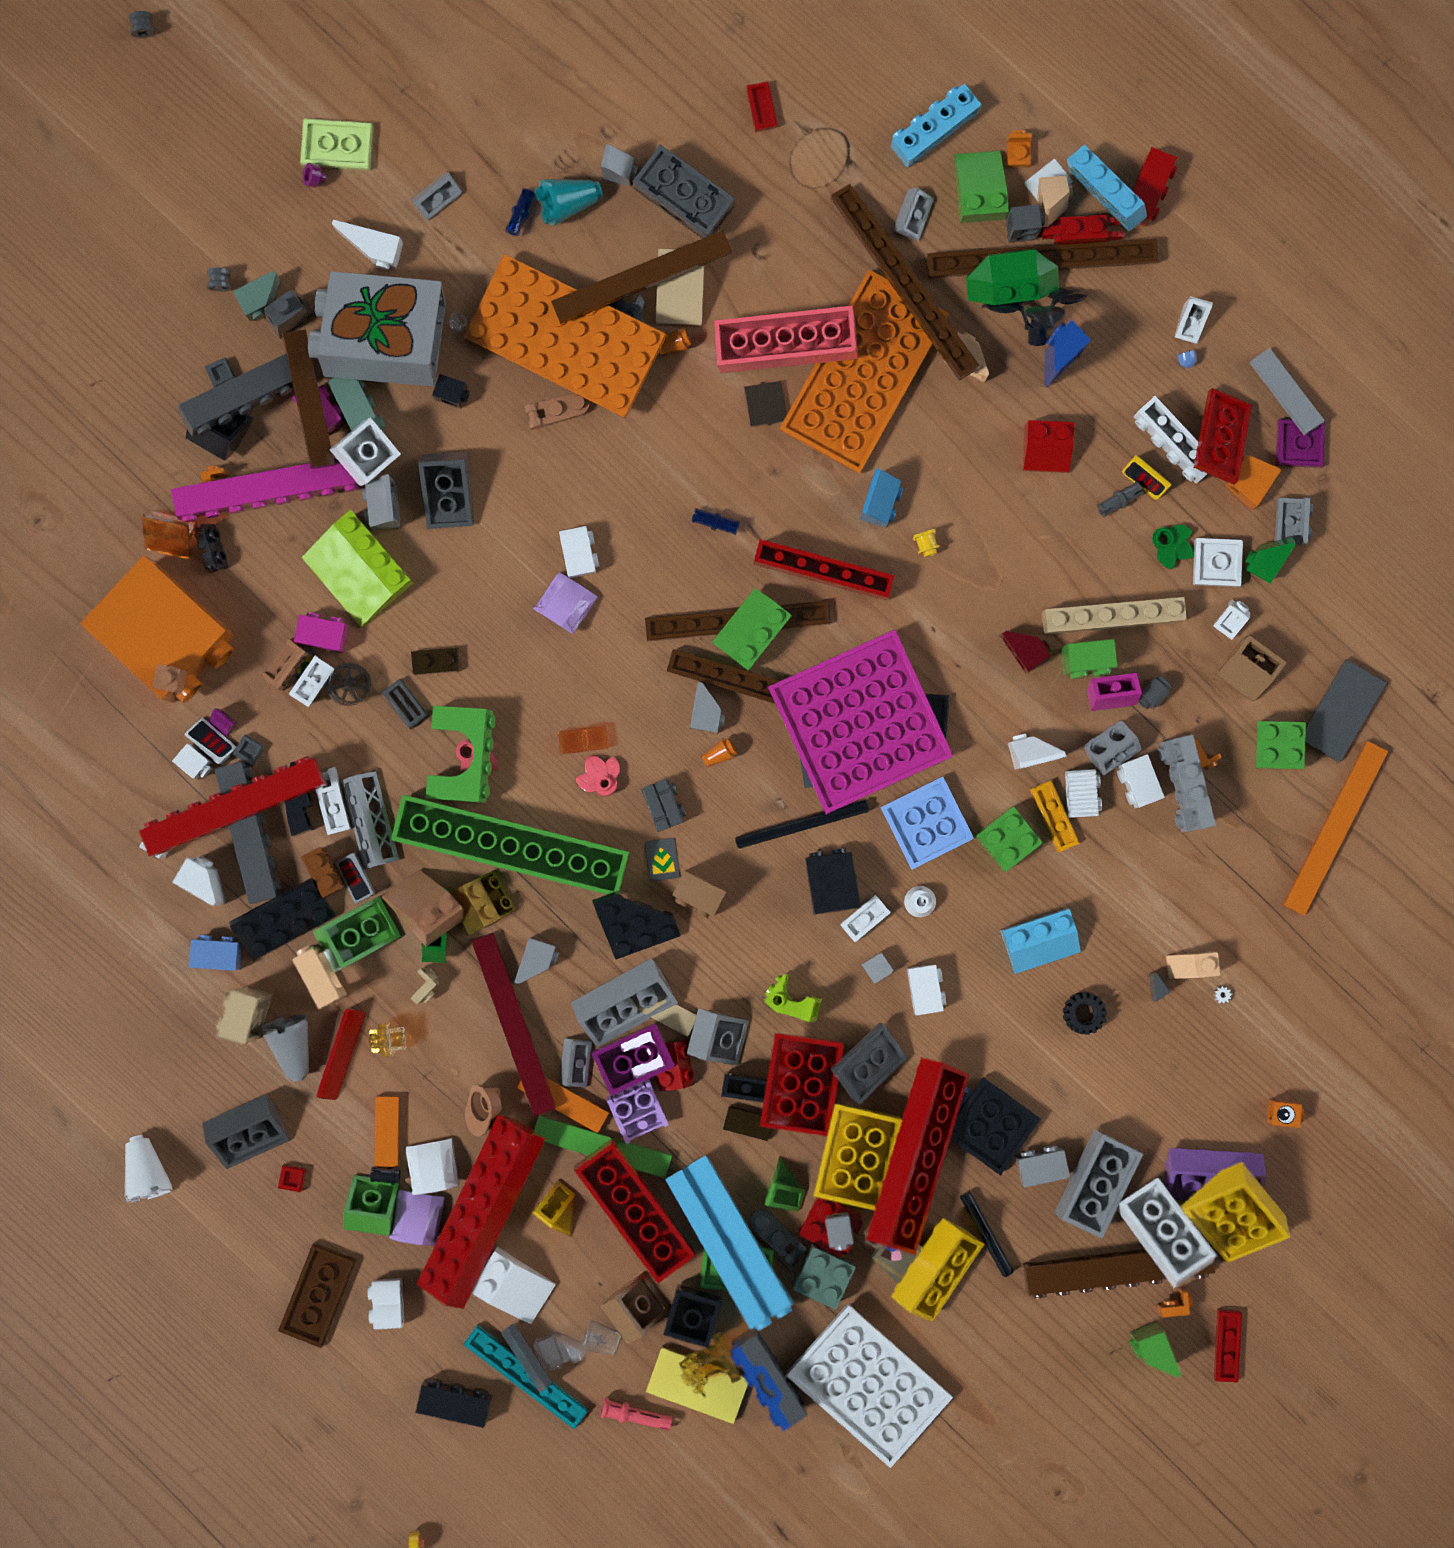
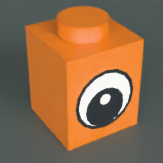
(1285, 1113)

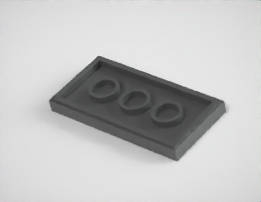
(1342, 710)

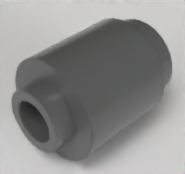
(1154, 692)

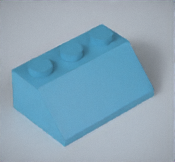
(1041, 940)

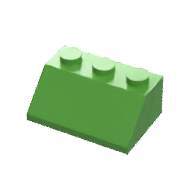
(751, 629)

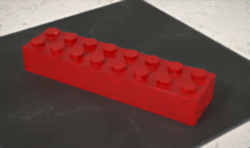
(917, 1156)
(480, 1212)

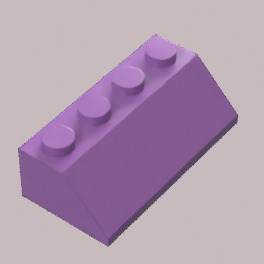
(1191, 1169)

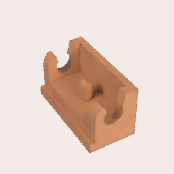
(285, 665)

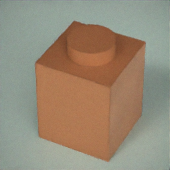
(169, 679)

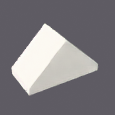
(1193, 319)

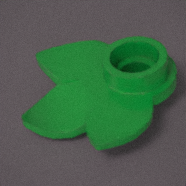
(1175, 547)

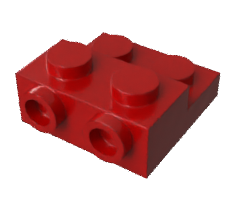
(815, 1228)

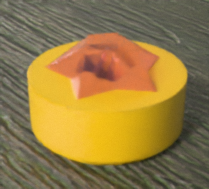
(415, 1540)

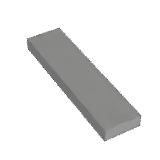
(1286, 391)

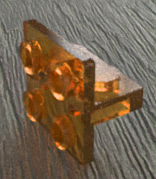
(167, 534)

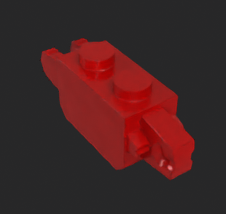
(1082, 230)

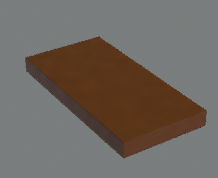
(317, 1295)

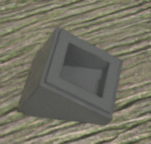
(1157, 987)

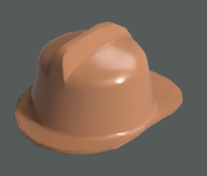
(481, 1108)

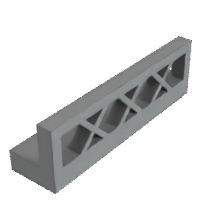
(361, 817)

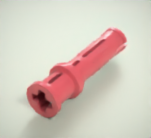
(624, 1413)

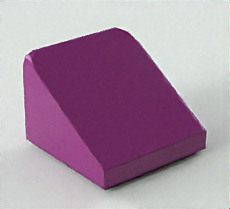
(222, 721)

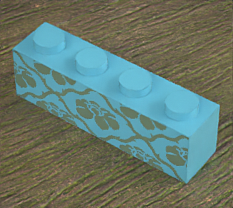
(1107, 187)

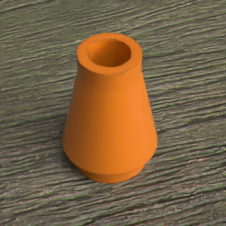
(676, 341)
(721, 752)

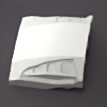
(432, 1166)

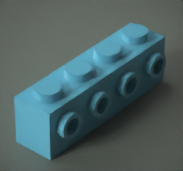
(935, 125)

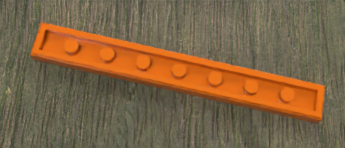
(1335, 828)

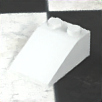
(512, 1286)

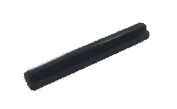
(986, 1234)

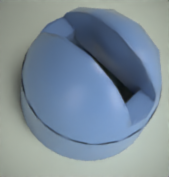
(1187, 359)

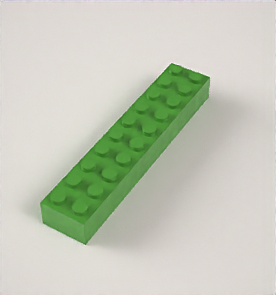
(510, 845)

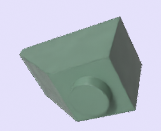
(258, 295)

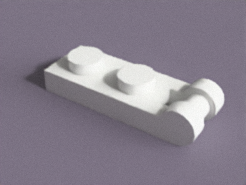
(333, 804)

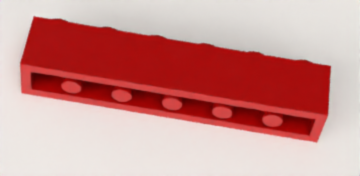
(823, 570)

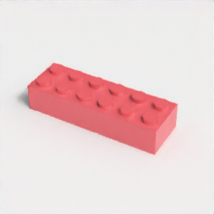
(786, 339)

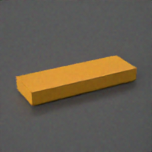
(1054, 816)

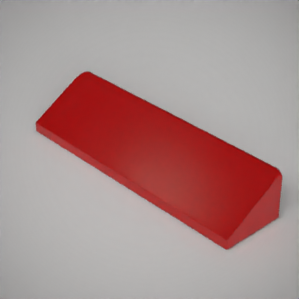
(341, 1054)

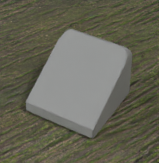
(877, 967)

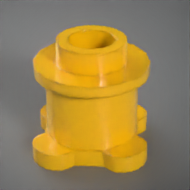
(927, 543)

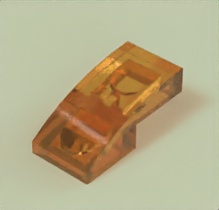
(582, 740)

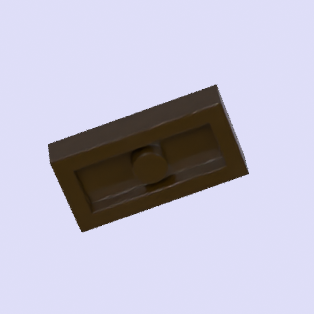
(435, 661)

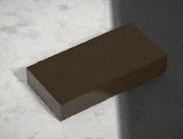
(745, 1123)

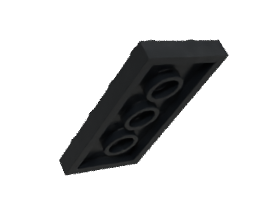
(282, 919)

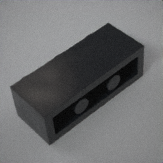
(454, 1402)

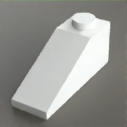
(377, 246)

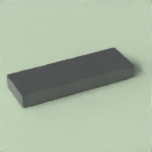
(526, 1358)

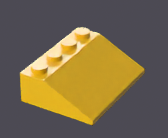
(856, 1155)
(1236, 1214)

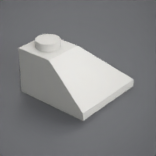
(1032, 751)

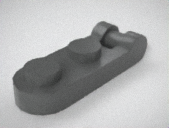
(777, 1235)

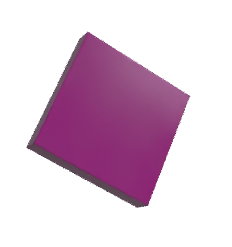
(1298, 450)

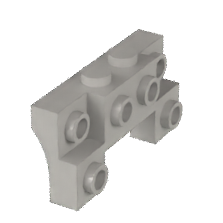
(1189, 783)

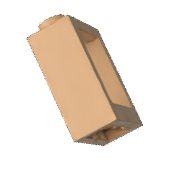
(319, 976)

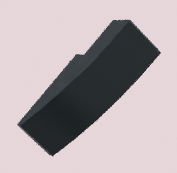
(297, 814)

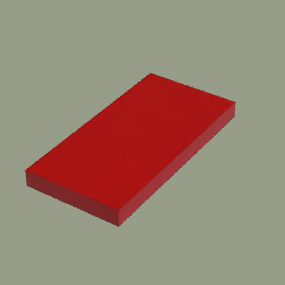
(1222, 436)

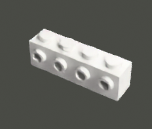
(1171, 436)

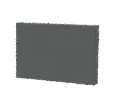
(869, 1063)

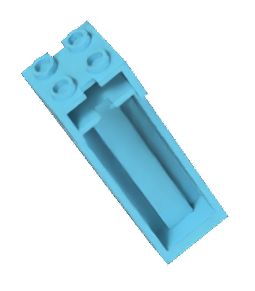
(730, 1244)

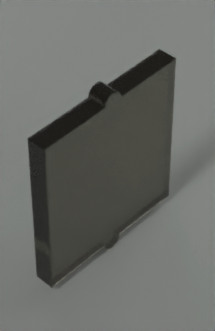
(765, 403)

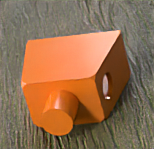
(1253, 481)

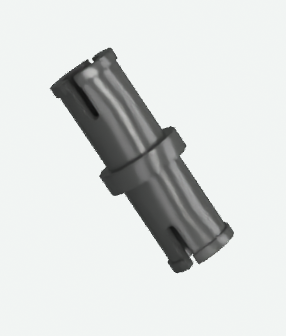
(1120, 499)

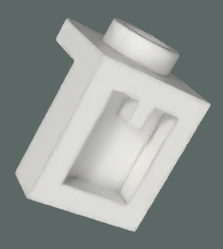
(1232, 619)

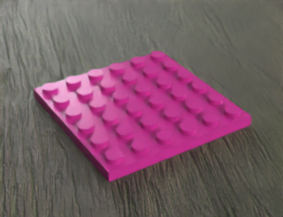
(860, 721)

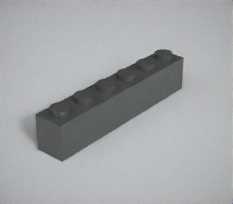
(237, 396)
(250, 841)

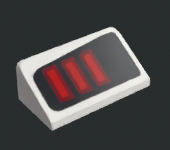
(211, 741)

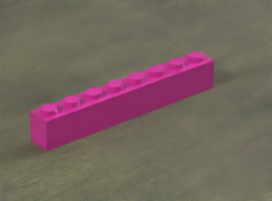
(260, 489)

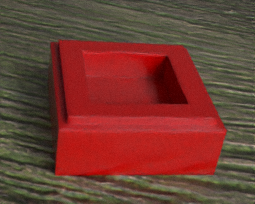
(292, 1178)

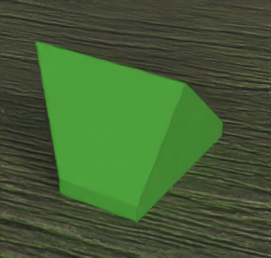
(784, 1189)

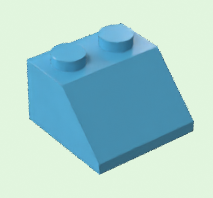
(881, 498)

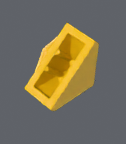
(557, 1208)

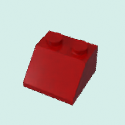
(1048, 446)

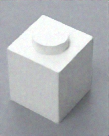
(193, 762)

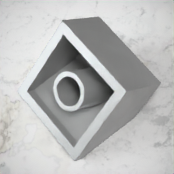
(381, 503)
(717, 1037)

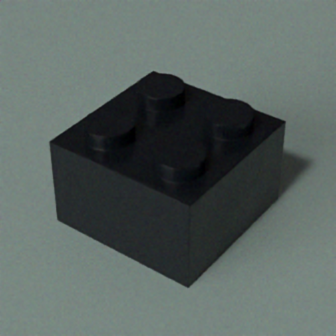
(693, 1316)

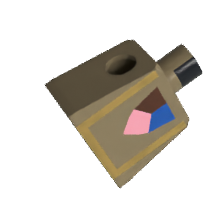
(893, 1261)

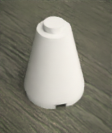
(143, 1171)

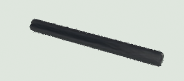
(801, 824)

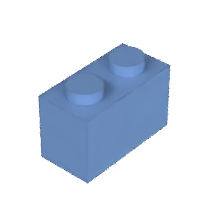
(215, 954)

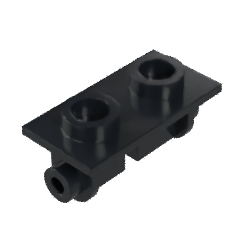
(215, 557)

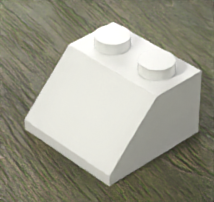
(201, 880)

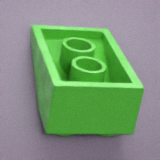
(981, 187)
(356, 934)

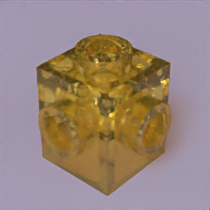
(387, 1039)

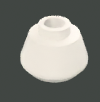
(920, 893)

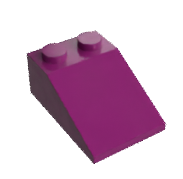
(632, 1059)

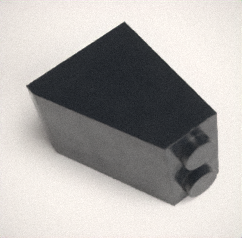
(832, 882)

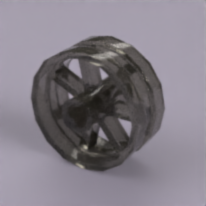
(349, 684)

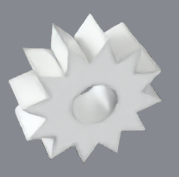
(1222, 999)

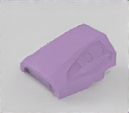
(566, 603)
(637, 1110)
(417, 1218)

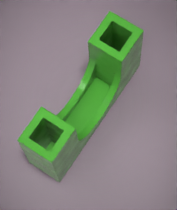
(473, 783)

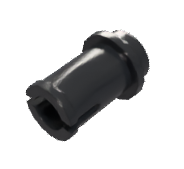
(385, 1175)

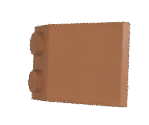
(424, 907)

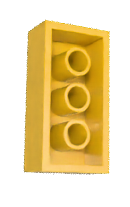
(937, 1270)

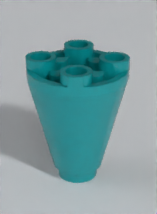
(566, 198)

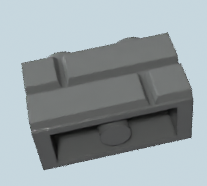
(663, 805)

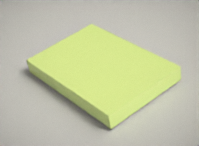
(337, 144)

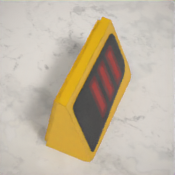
(1149, 479)

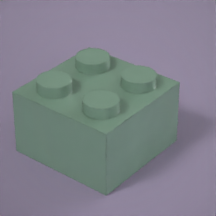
(823, 1276)

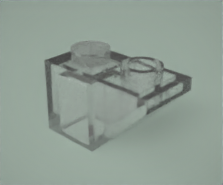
(557, 1349)

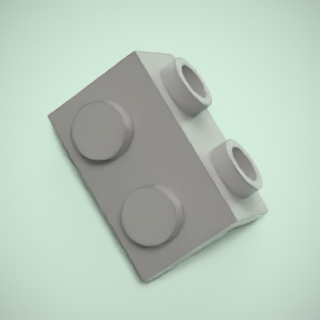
(1293, 520)

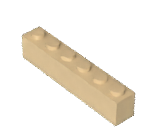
(1114, 615)

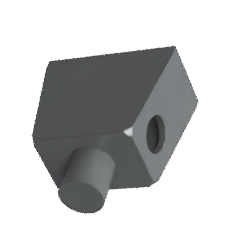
(288, 312)

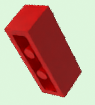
(1152, 181)

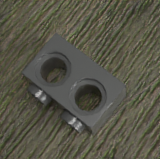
(1024, 223)

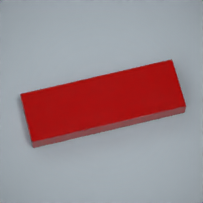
(1227, 1345)

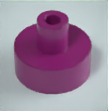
(312, 175)

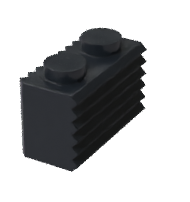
(744, 1087)

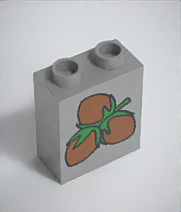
(379, 328)

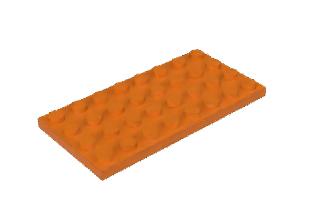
(594, 355)
(852, 401)

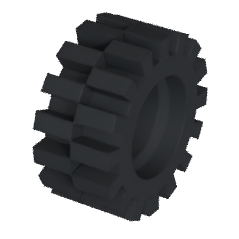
(1098, 1013)

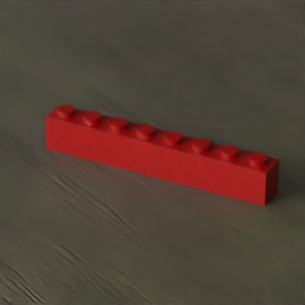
(232, 807)

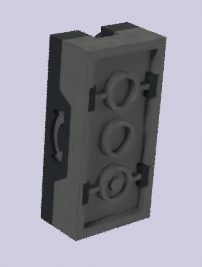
(683, 193)

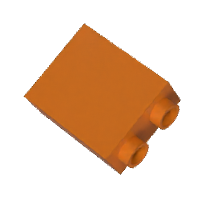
(155, 622)

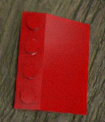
(801, 1084)

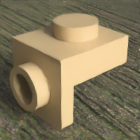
(425, 992)

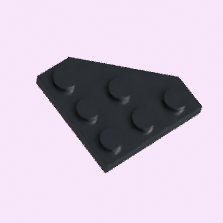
(633, 924)

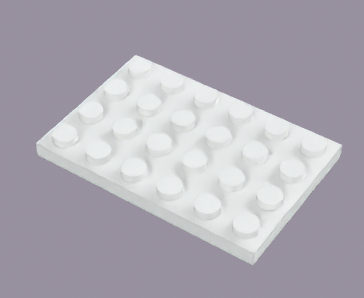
(869, 1385)

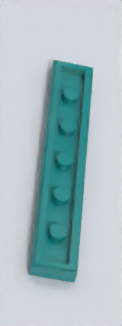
(506, 1363)

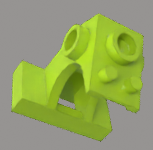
(804, 1010)

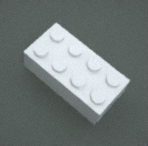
(1166, 1232)

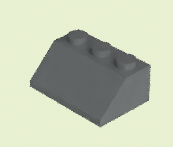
(245, 1131)

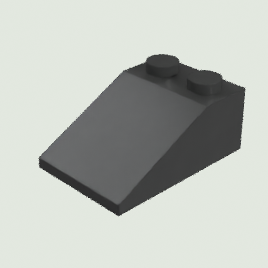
(446, 489)

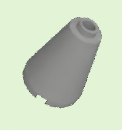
(289, 1044)

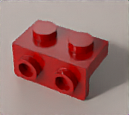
(682, 1074)

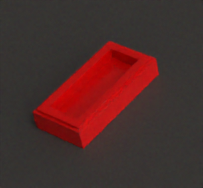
(761, 106)

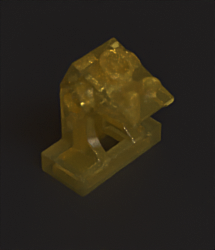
(697, 1373)

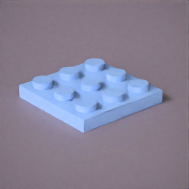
(927, 822)

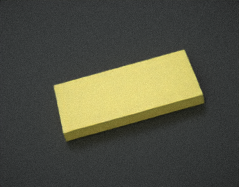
(721, 1398)

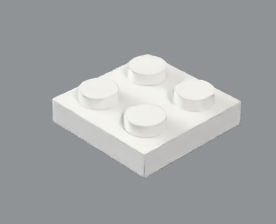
(1217, 562)

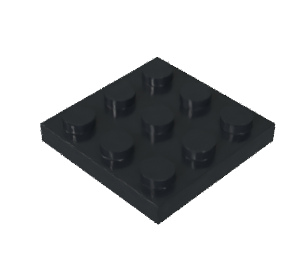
(993, 1126)

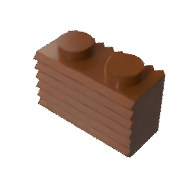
(323, 872)

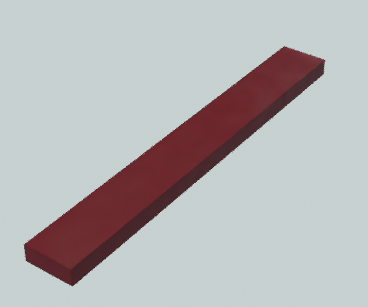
(513, 1024)

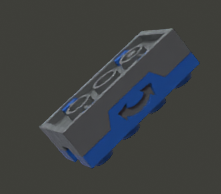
(768, 1378)

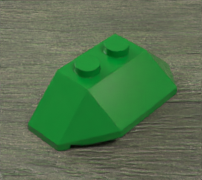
(1012, 278)

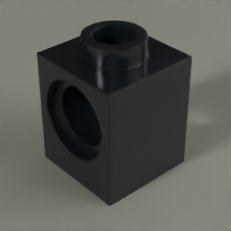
(450, 391)

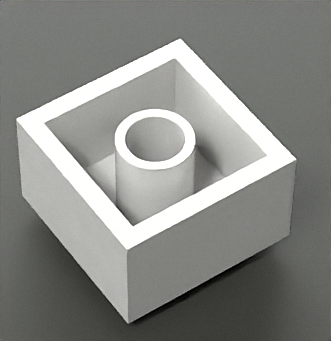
(365, 451)

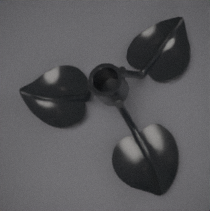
(1042, 317)

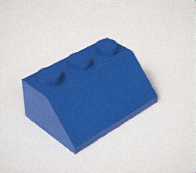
(1064, 348)

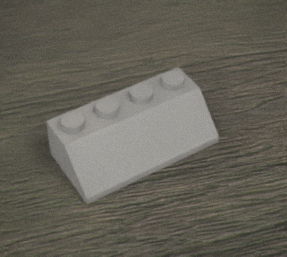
(611, 1009)
(1098, 1184)

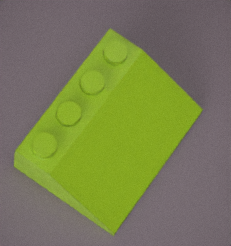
(357, 568)

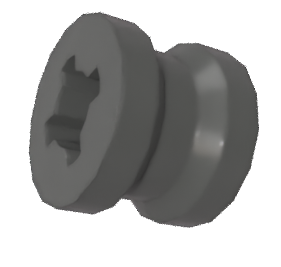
(141, 24)
(218, 279)

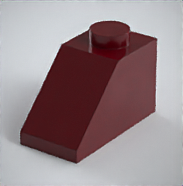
(1026, 649)

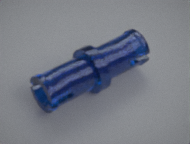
(520, 212)
(715, 521)

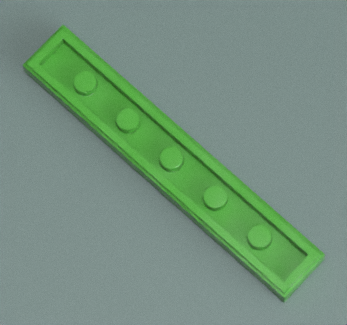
(588, 1141)

